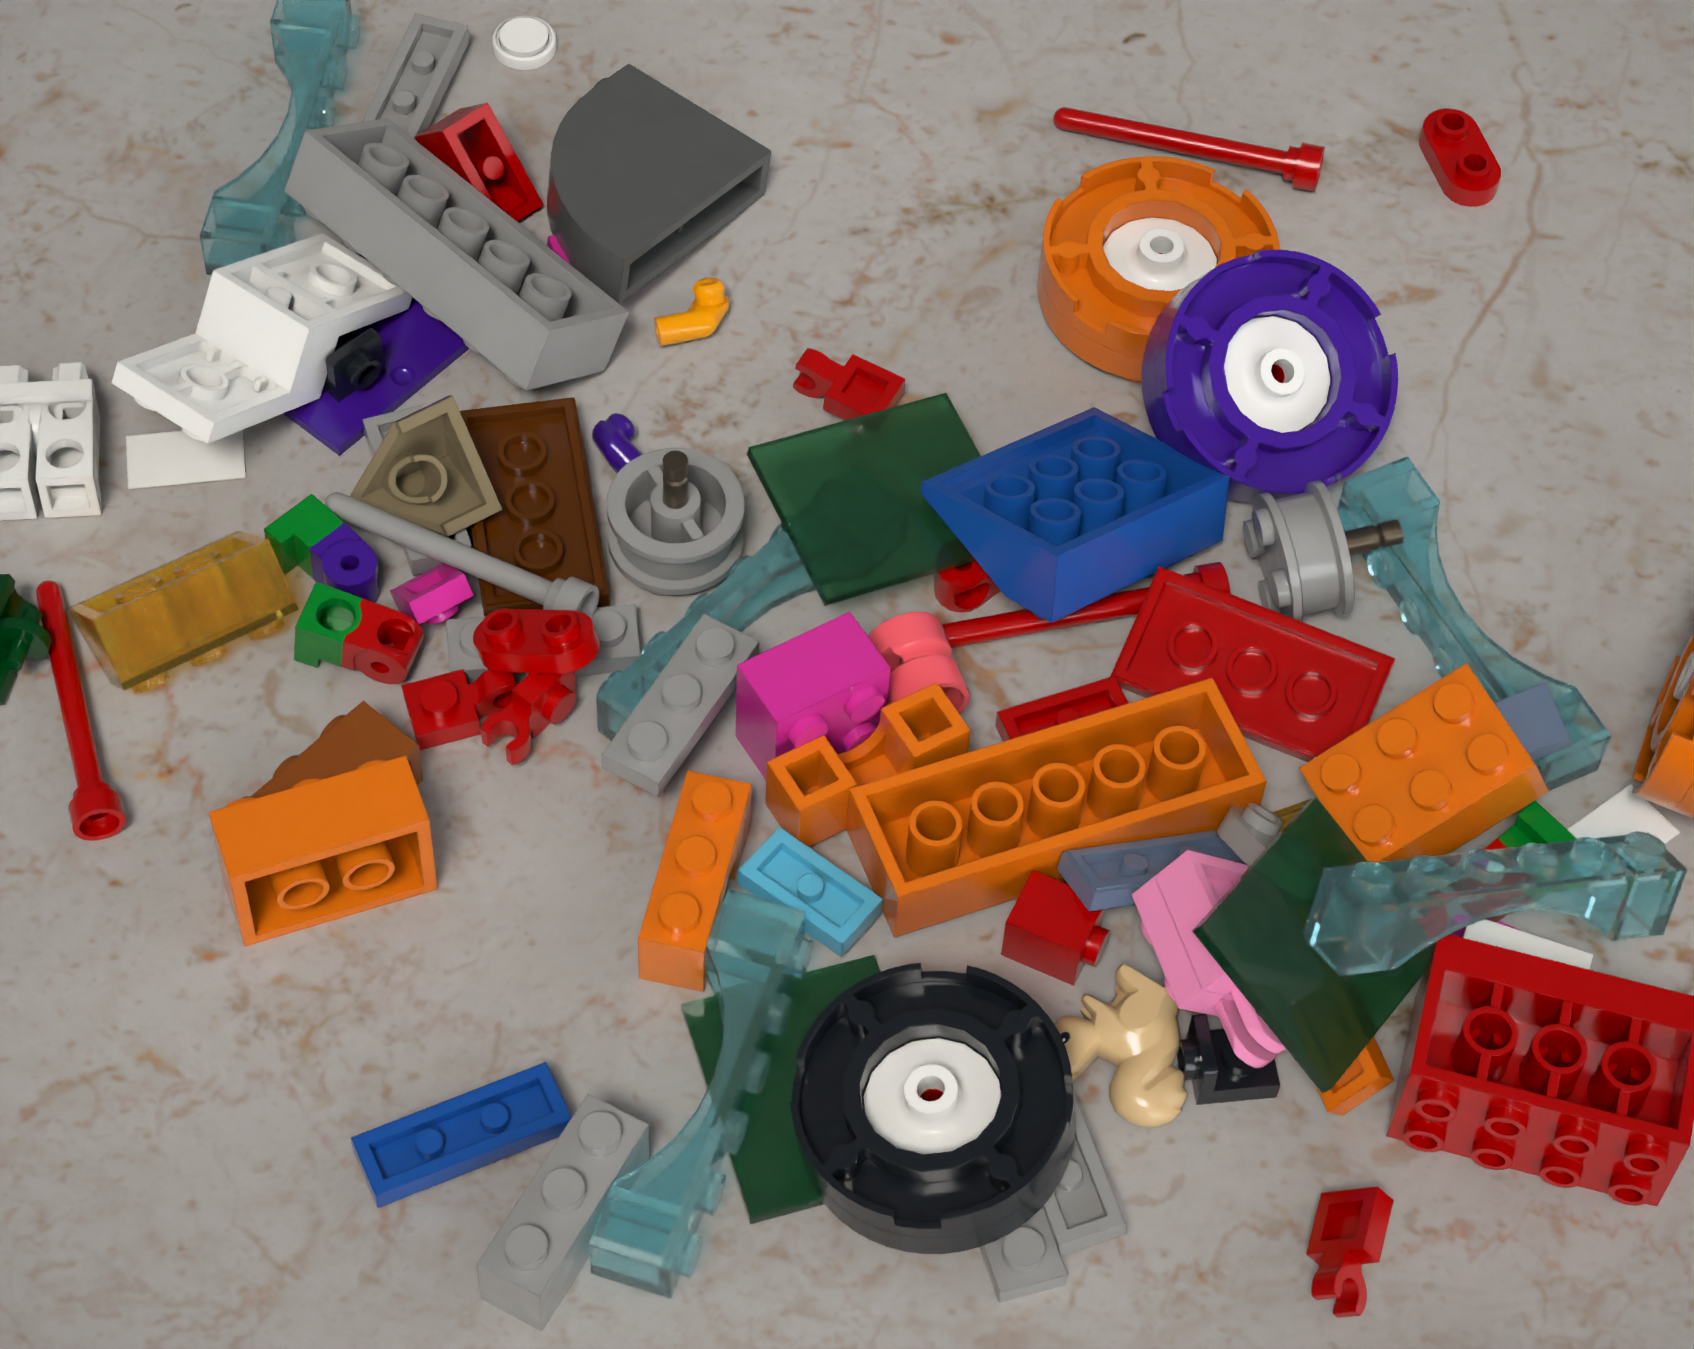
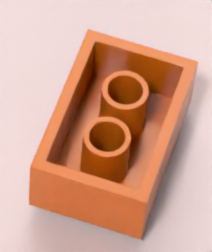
(1426, 773)
(324, 849)

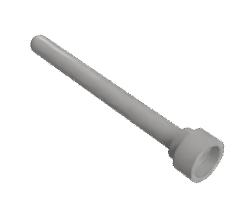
(556, 595)

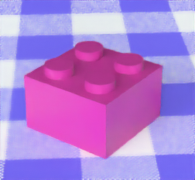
(810, 688)

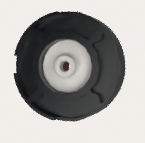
(933, 1108)

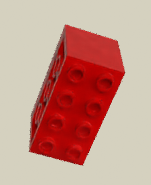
(1548, 1071)

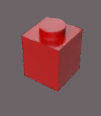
(1053, 930)

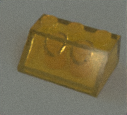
(185, 611)

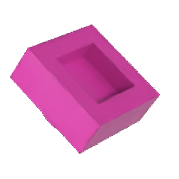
(432, 594)

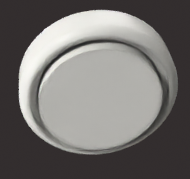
(524, 42)

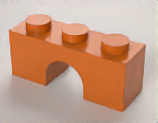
(812, 782)
(693, 878)

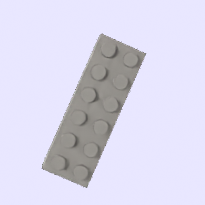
(456, 253)

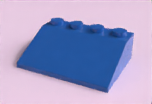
(1079, 511)

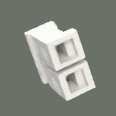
(49, 440)

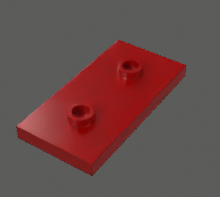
(1276, 674)

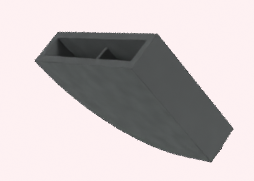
(644, 180)

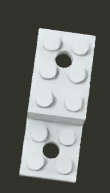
(261, 338)

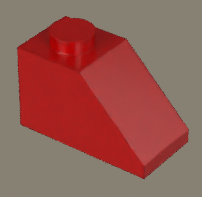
(480, 153)

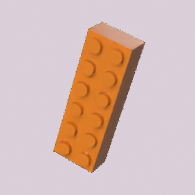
(981, 821)

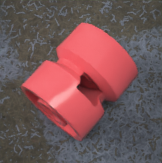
(919, 657)

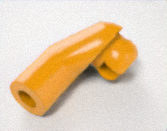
(699, 319)

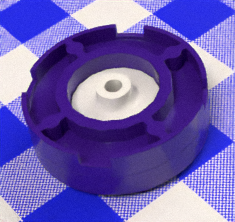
(1271, 374)

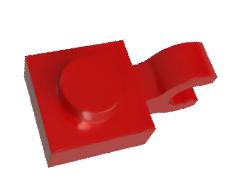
(847, 389)
(535, 704)
(449, 708)
(1344, 1236)

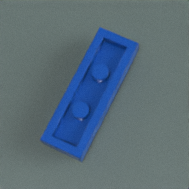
(461, 1134)

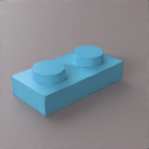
(800, 878)

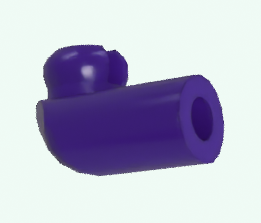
(613, 440)

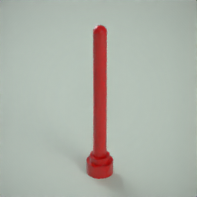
(1297, 164)
(1025, 622)
(95, 808)

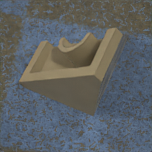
(429, 472)

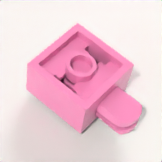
(1169, 910)

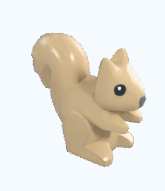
(1139, 1038)

